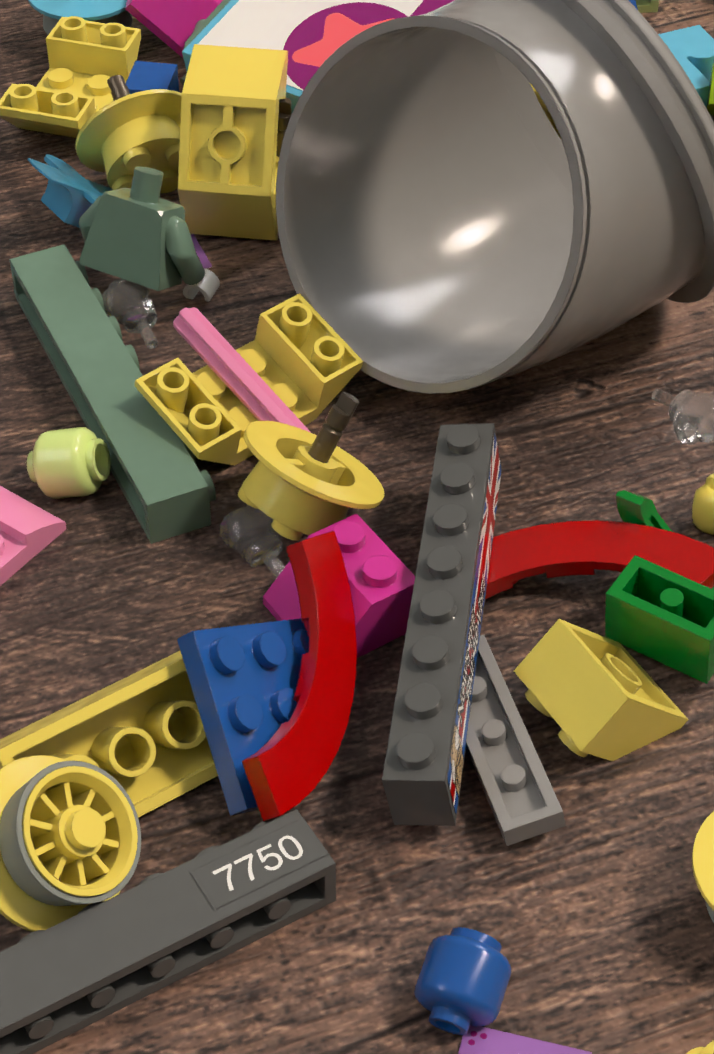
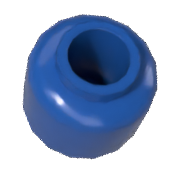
(463, 980)

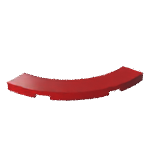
(592, 545)
(307, 744)

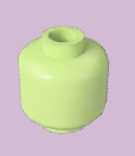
(69, 462)

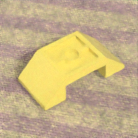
(76, 85)
(231, 140)
(293, 356)

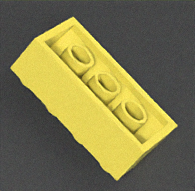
(135, 730)

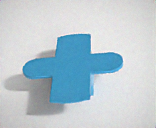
(67, 190)

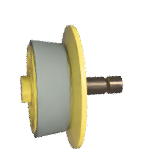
(63, 839)

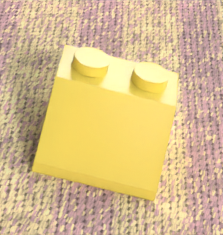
(596, 693)

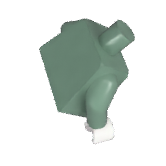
(144, 238)

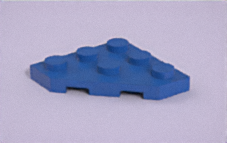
(243, 693)

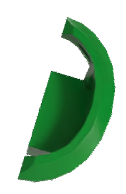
(658, 608)

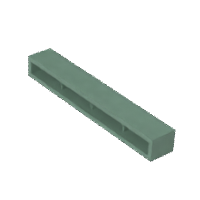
(100, 377)

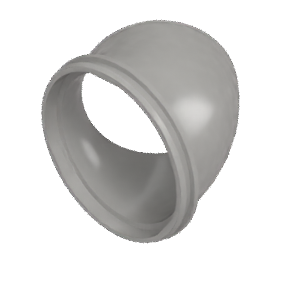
(453, 220)

